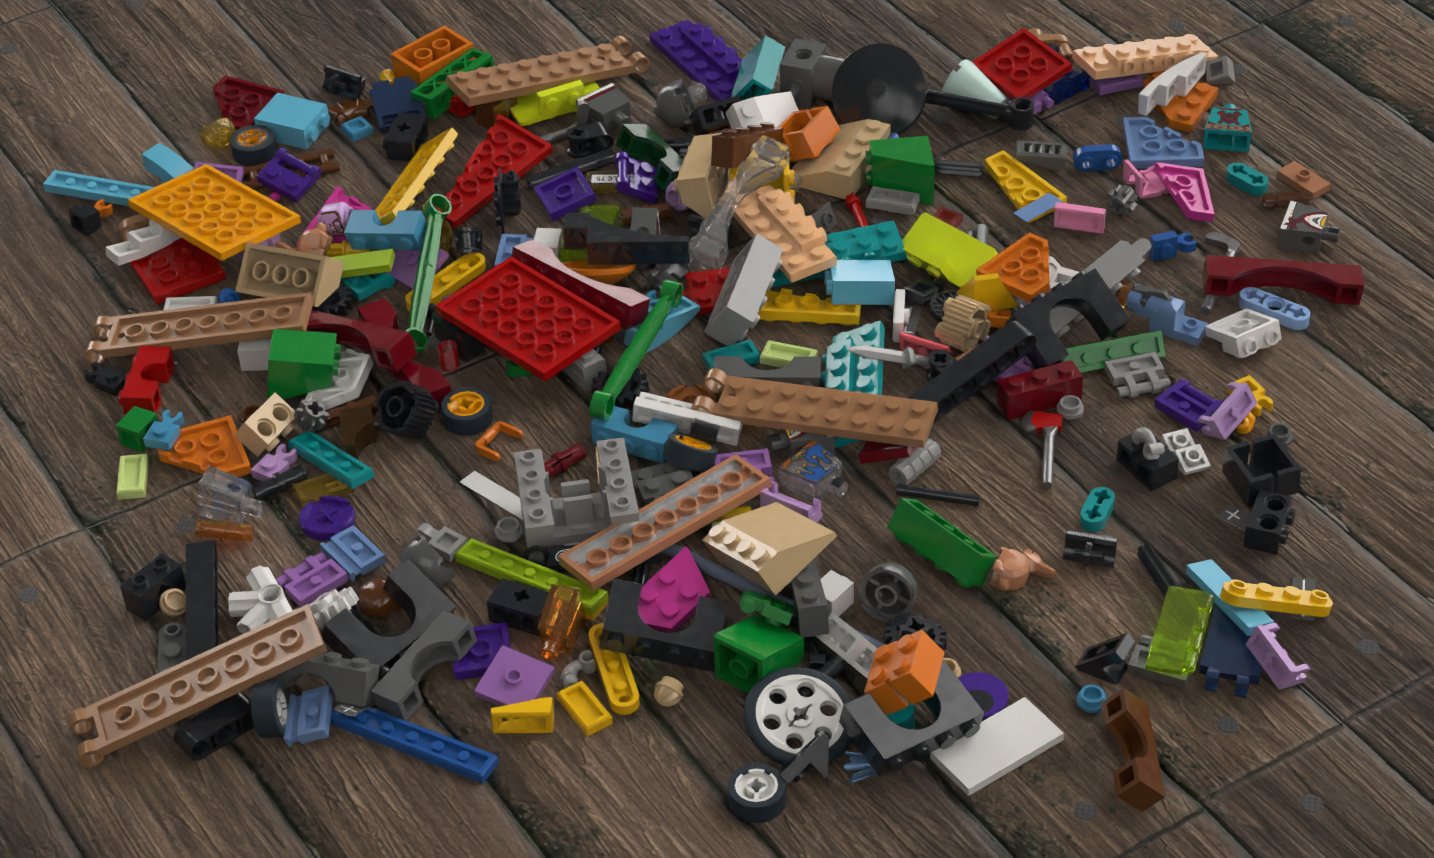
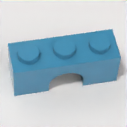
(367, 232)
(642, 442)

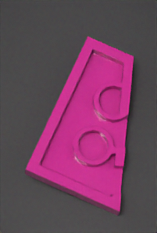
(1188, 189)

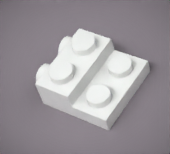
(1245, 332)

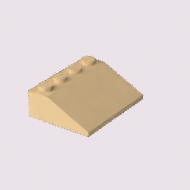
(842, 162)
(768, 544)

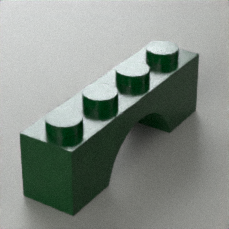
(644, 144)

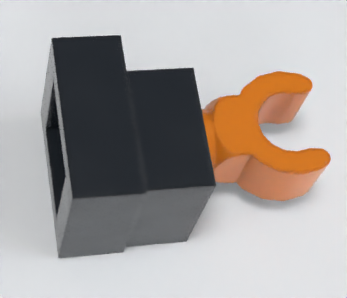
(87, 217)

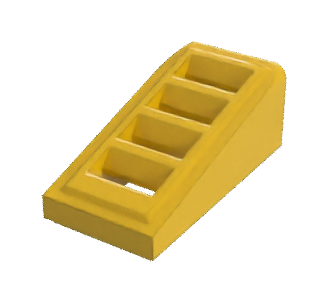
(533, 716)

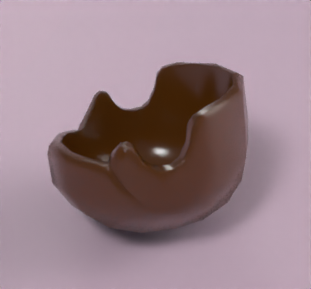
(375, 600)

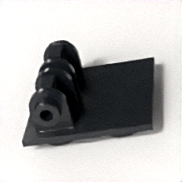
(506, 196)

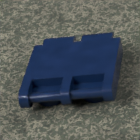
(393, 99)

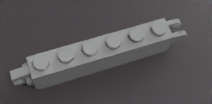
(1114, 267)

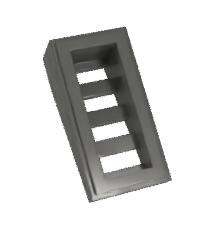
(1042, 154)

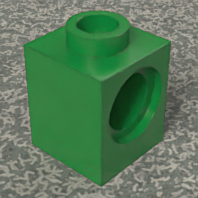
(134, 428)

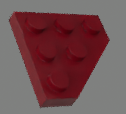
(242, 99)

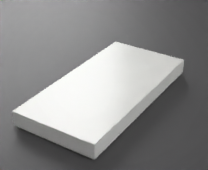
(998, 747)

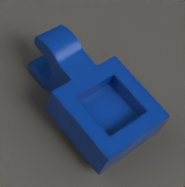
(1166, 245)

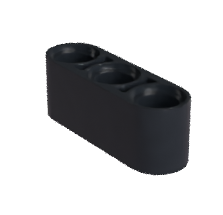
(215, 727)

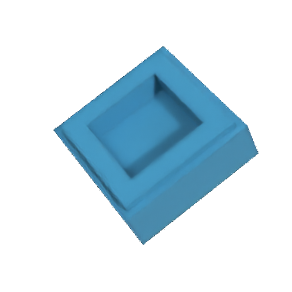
(357, 128)

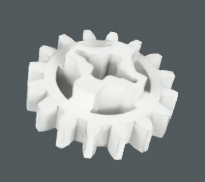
(331, 604)

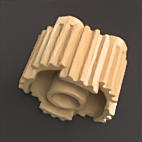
(963, 323)

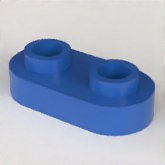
(1097, 157)

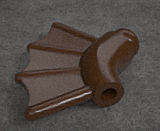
(349, 110)

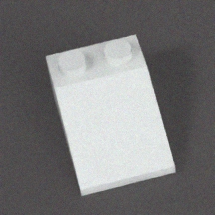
(765, 108)

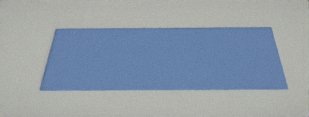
(1037, 207)

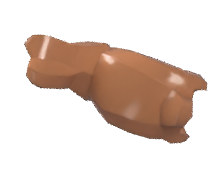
(312, 241)
(1014, 568)

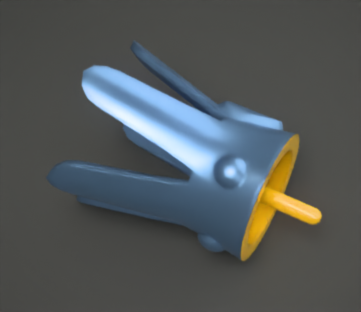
(859, 762)

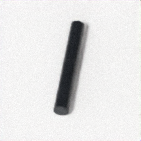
(939, 495)

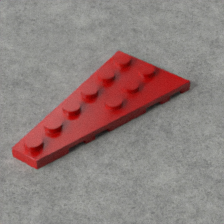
(504, 147)

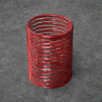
(442, 356)

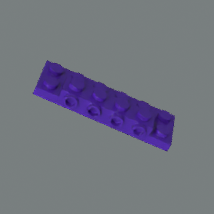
(700, 56)

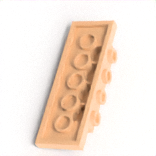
(1139, 57)
(785, 224)

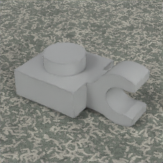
(444, 542)

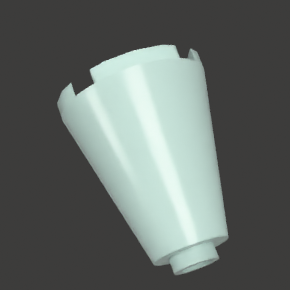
(974, 84)

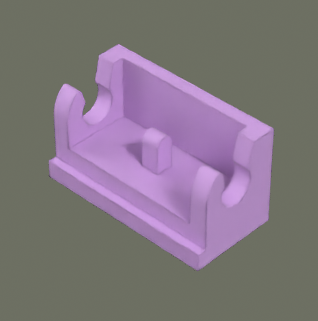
(1230, 413)
(812, 512)
(1274, 658)

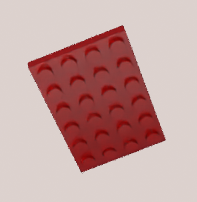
(528, 318)

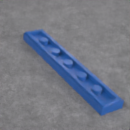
(418, 742)

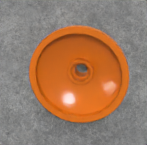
(602, 273)

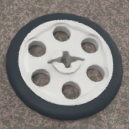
(786, 682)

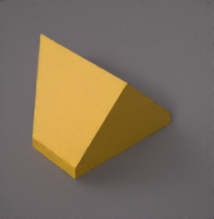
(989, 291)

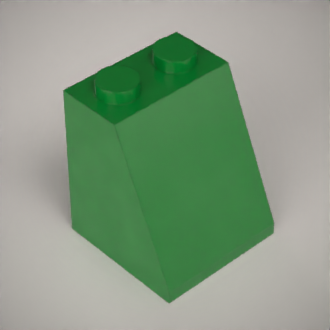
(902, 166)
(301, 362)
(753, 650)

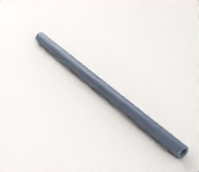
(738, 581)

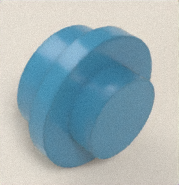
(1090, 698)

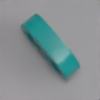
(1247, 179)
(1092, 508)

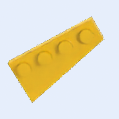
(1019, 182)
(807, 308)

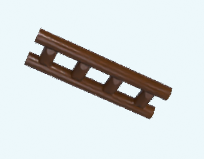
(321, 156)

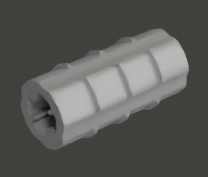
(909, 468)

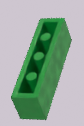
(941, 543)

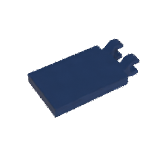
(1228, 656)

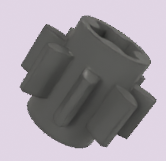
(1121, 199)
(311, 415)

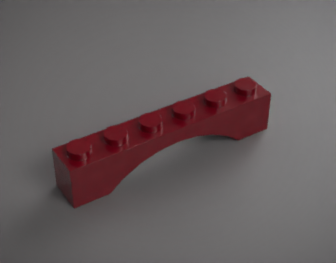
(1331, 281)
(619, 302)
(383, 314)
(387, 345)

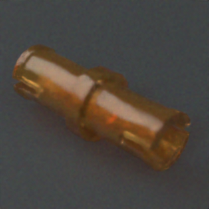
(224, 530)

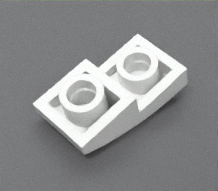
(1190, 456)

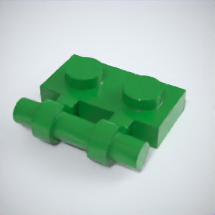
(773, 609)

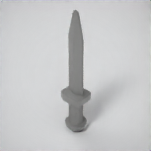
(906, 357)

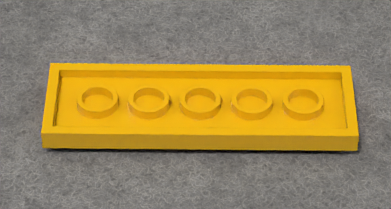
(415, 175)

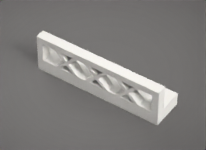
(680, 413)

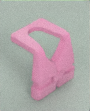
(1148, 178)

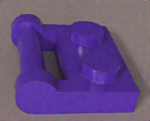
(641, 178)
(285, 181)
(1186, 404)

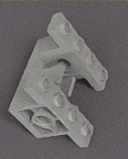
(578, 512)

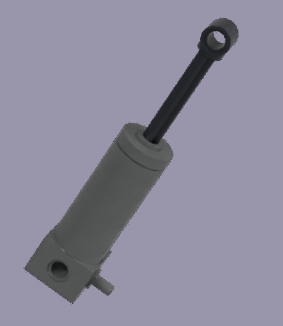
(811, 74)

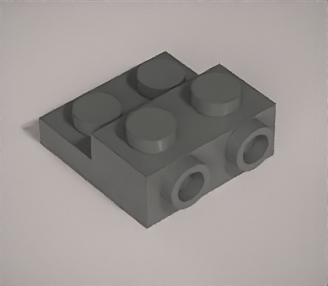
(658, 480)

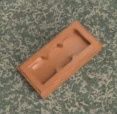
(1303, 179)

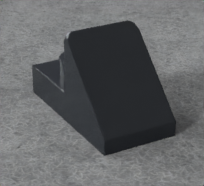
(1107, 659)
(813, 752)

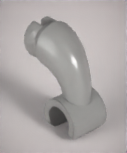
(1151, 449)
(585, 663)

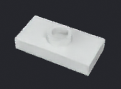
(900, 314)

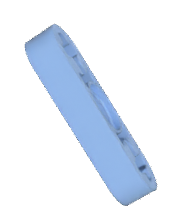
(1290, 314)

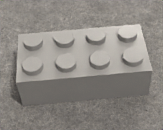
(744, 291)

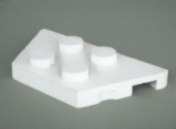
(350, 380)

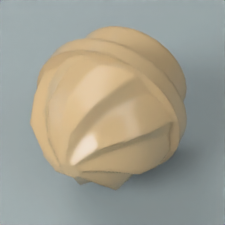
(668, 691)

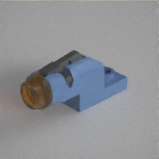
(1164, 312)

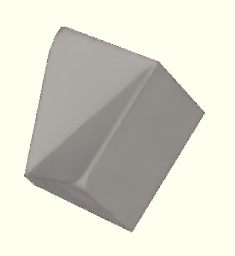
(1220, 71)

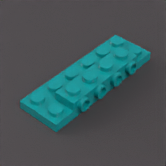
(862, 243)
(851, 371)

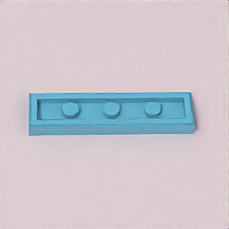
(1211, 580)

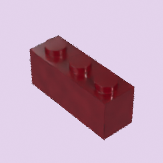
(1038, 389)

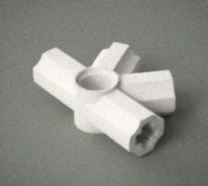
(261, 604)

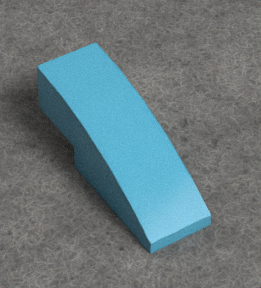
(164, 163)
(674, 322)

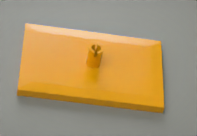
(214, 211)

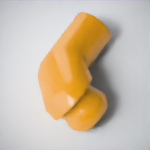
(1246, 424)

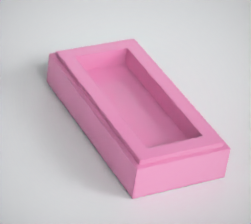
(1079, 217)

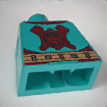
(1228, 129)

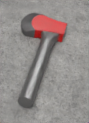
(1049, 424)

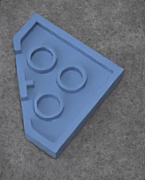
(1152, 144)

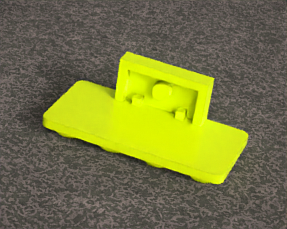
(550, 102)
(945, 250)

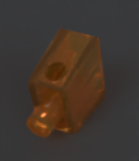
(561, 621)

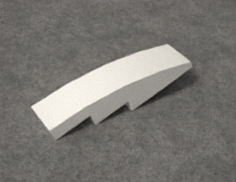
(1172, 82)
(141, 243)
(849, 645)

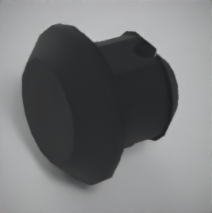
(536, 554)

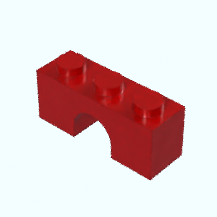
(149, 368)

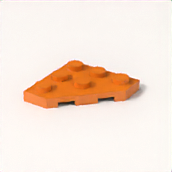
(1187, 111)
(1022, 267)
(209, 445)

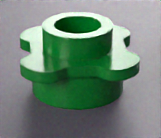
(515, 370)

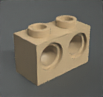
(266, 425)

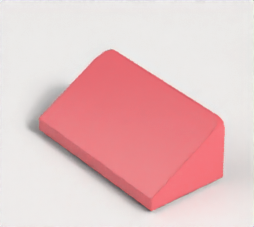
(920, 345)

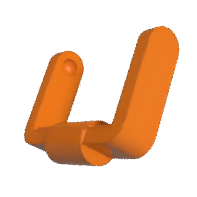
(490, 434)

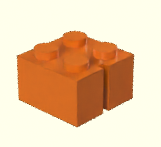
(808, 132)
(905, 667)

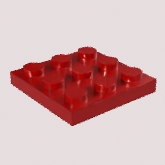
(1022, 65)
(177, 270)

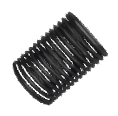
(704, 431)

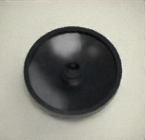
(880, 85)

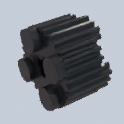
(406, 409)

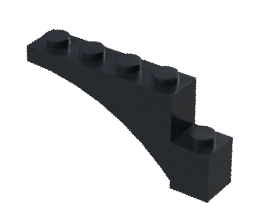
(621, 246)

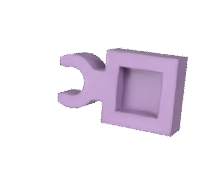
(271, 464)

